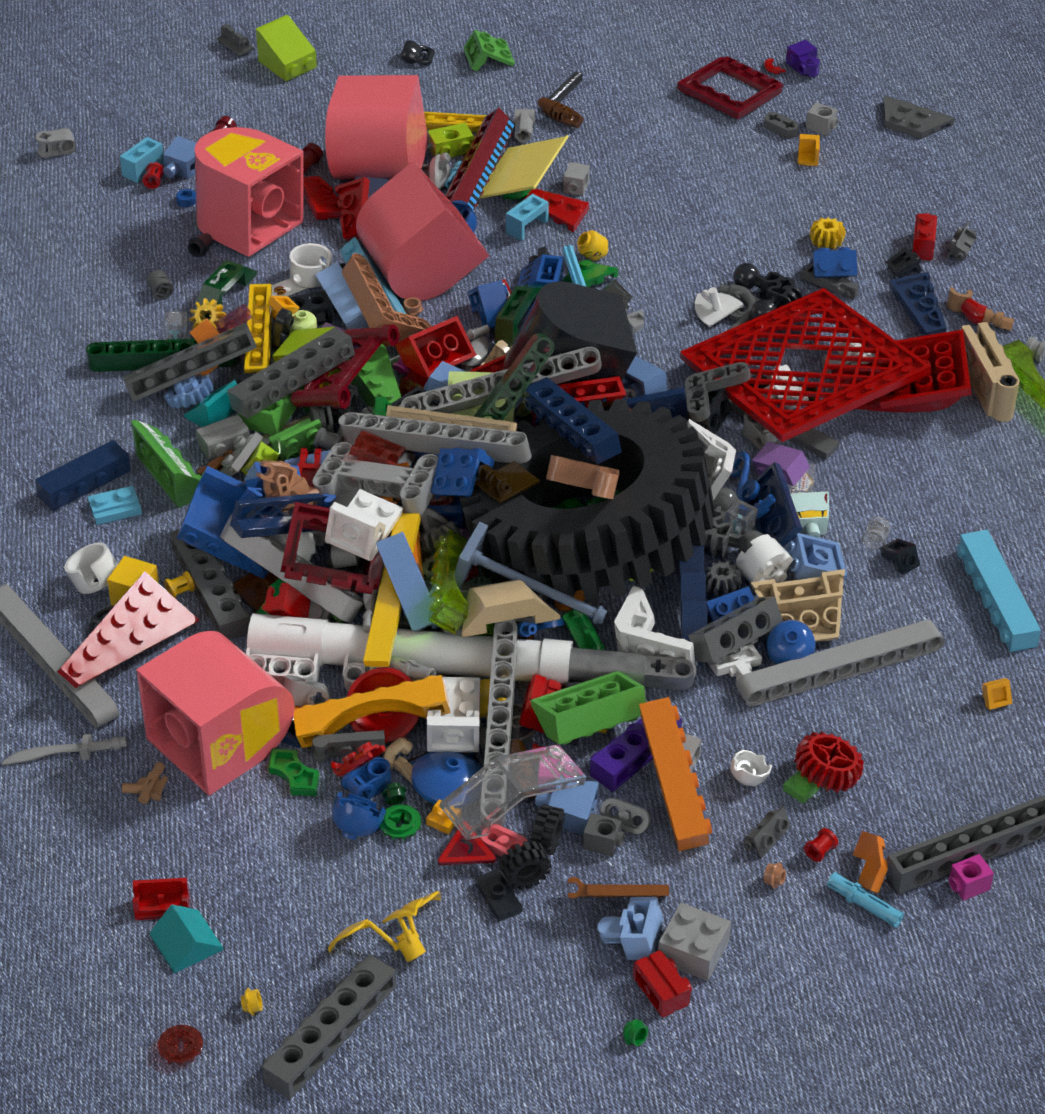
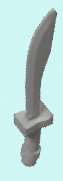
(84, 748)

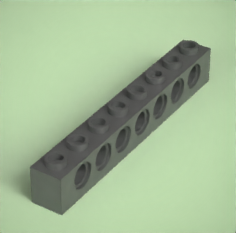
(986, 837)

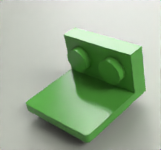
(483, 45)
(291, 440)

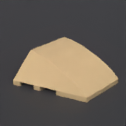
(809, 601)
(503, 603)

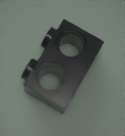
(317, 304)
(719, 410)

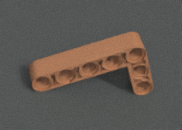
(374, 301)
(582, 474)

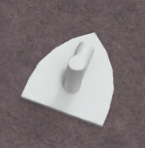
(715, 306)

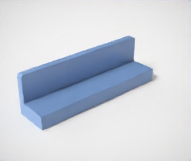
(406, 580)

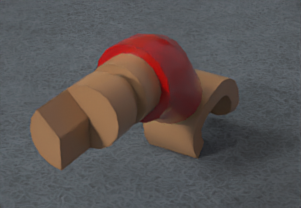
(975, 311)

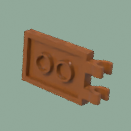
(617, 890)

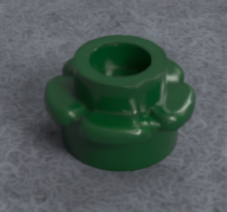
(394, 794)

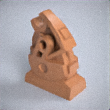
(283, 481)

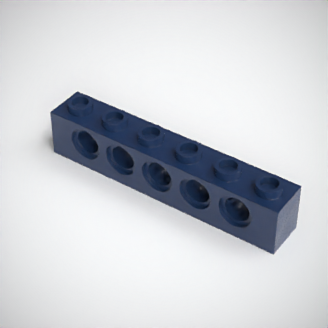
(572, 420)

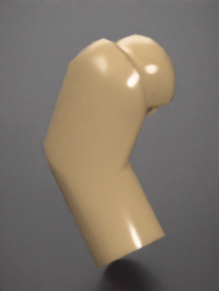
(395, 748)

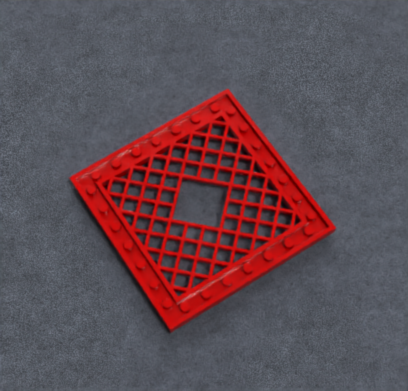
(784, 423)

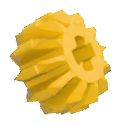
(827, 233)
(210, 308)

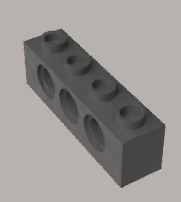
(735, 630)

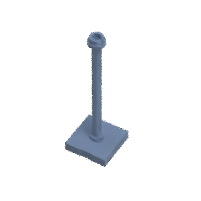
(473, 556)

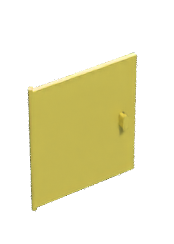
(522, 167)

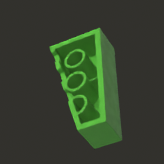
(377, 379)
(273, 418)

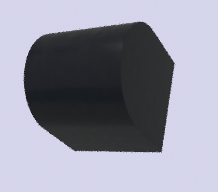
(579, 319)

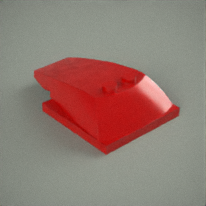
(935, 391)

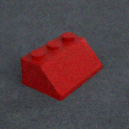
(436, 344)

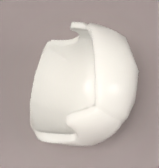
(749, 768)

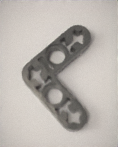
(730, 375)

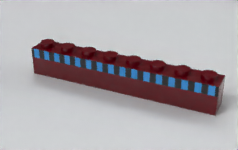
(481, 158)

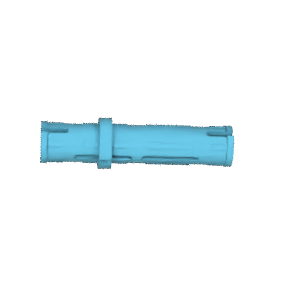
(855, 893)

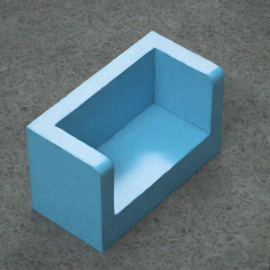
(139, 156)
(524, 213)

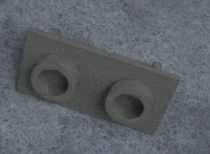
(234, 41)
(962, 244)
(770, 831)

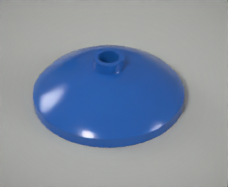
(441, 773)

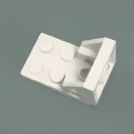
(718, 457)
(361, 524)
(634, 631)
(460, 728)

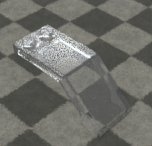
(505, 784)

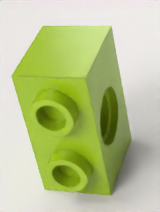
(450, 139)

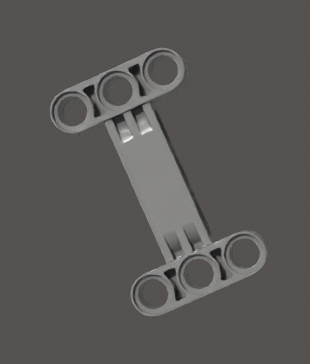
(345, 473)

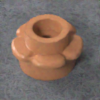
(412, 306)
(774, 875)

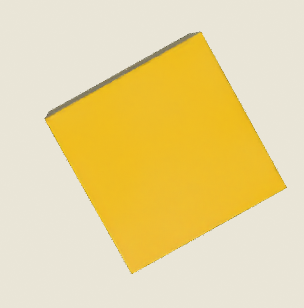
(126, 575)

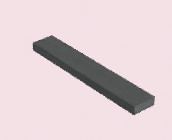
(810, 440)

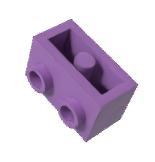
(791, 460)

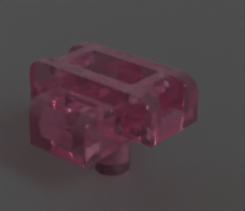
(233, 319)

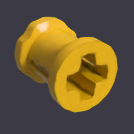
(179, 584)

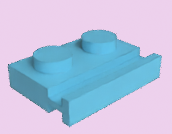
(114, 505)

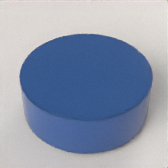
(186, 198)

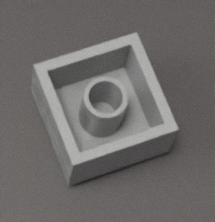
(695, 940)

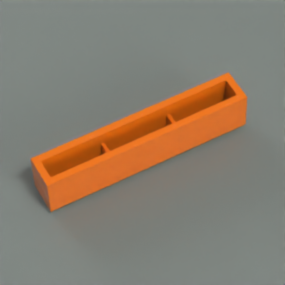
(674, 774)

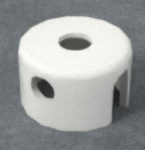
(306, 262)
(88, 564)

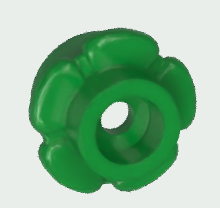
(635, 1032)

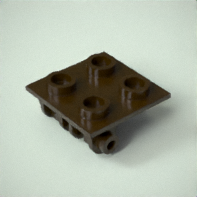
(504, 482)

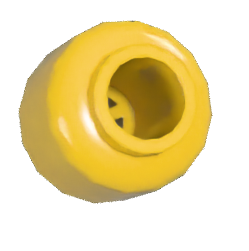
(592, 245)

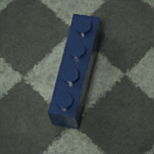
(82, 475)

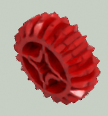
(829, 761)

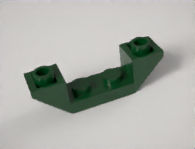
(222, 280)
(513, 311)

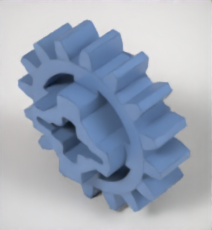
(189, 391)

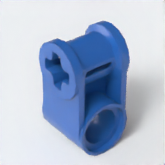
(369, 778)

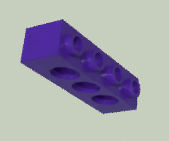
(622, 757)

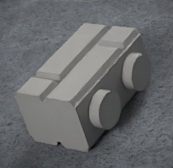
(221, 436)

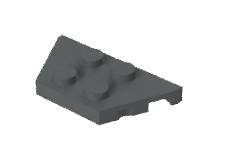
(913, 119)

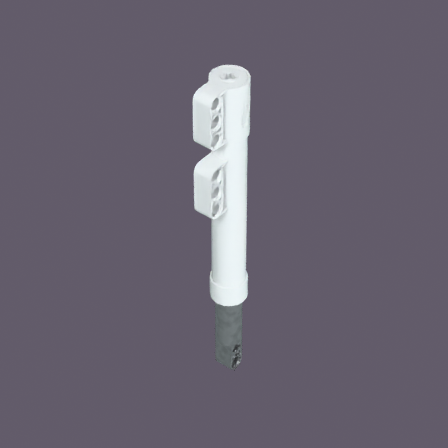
(308, 643)

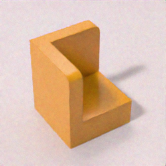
(808, 149)

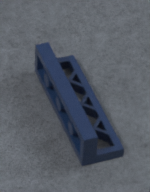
(272, 523)

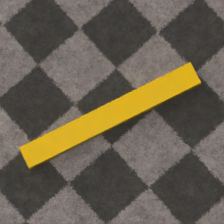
(388, 606)

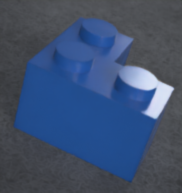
(488, 301)

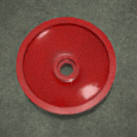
(394, 723)

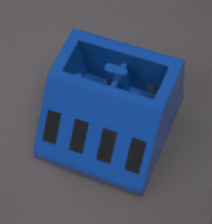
(542, 271)

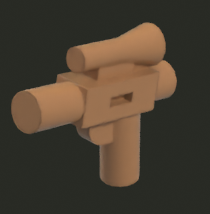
(148, 786)

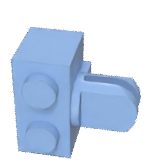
(636, 929)

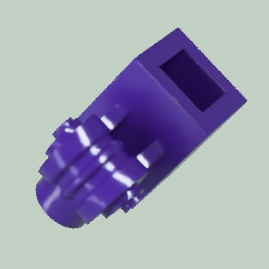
(803, 58)

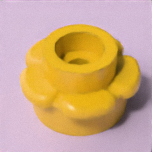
(251, 1001)

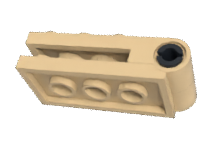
(990, 372)

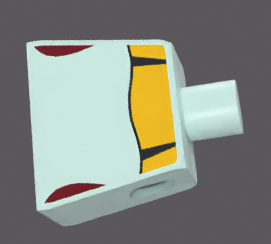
(812, 512)

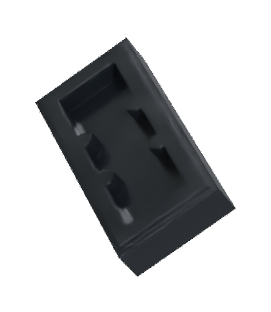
(498, 895)

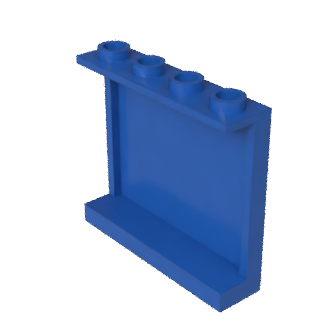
(208, 515)

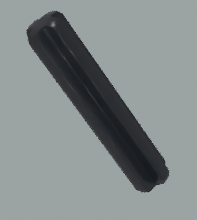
(566, 87)

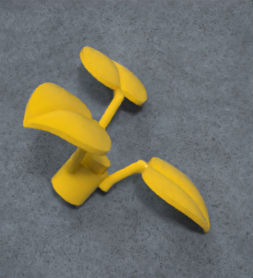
(408, 940)

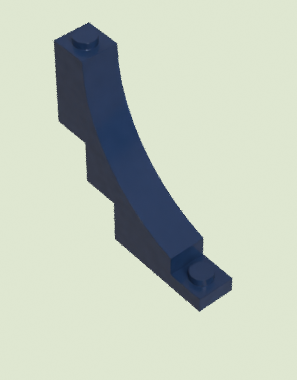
(692, 594)

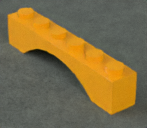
(334, 714)

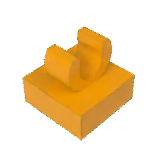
(280, 302)
(997, 693)
(439, 820)

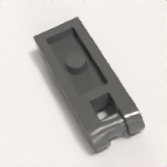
(343, 744)

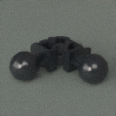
(775, 288)

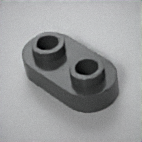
(628, 814)

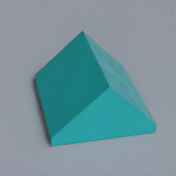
(212, 408)
(184, 937)

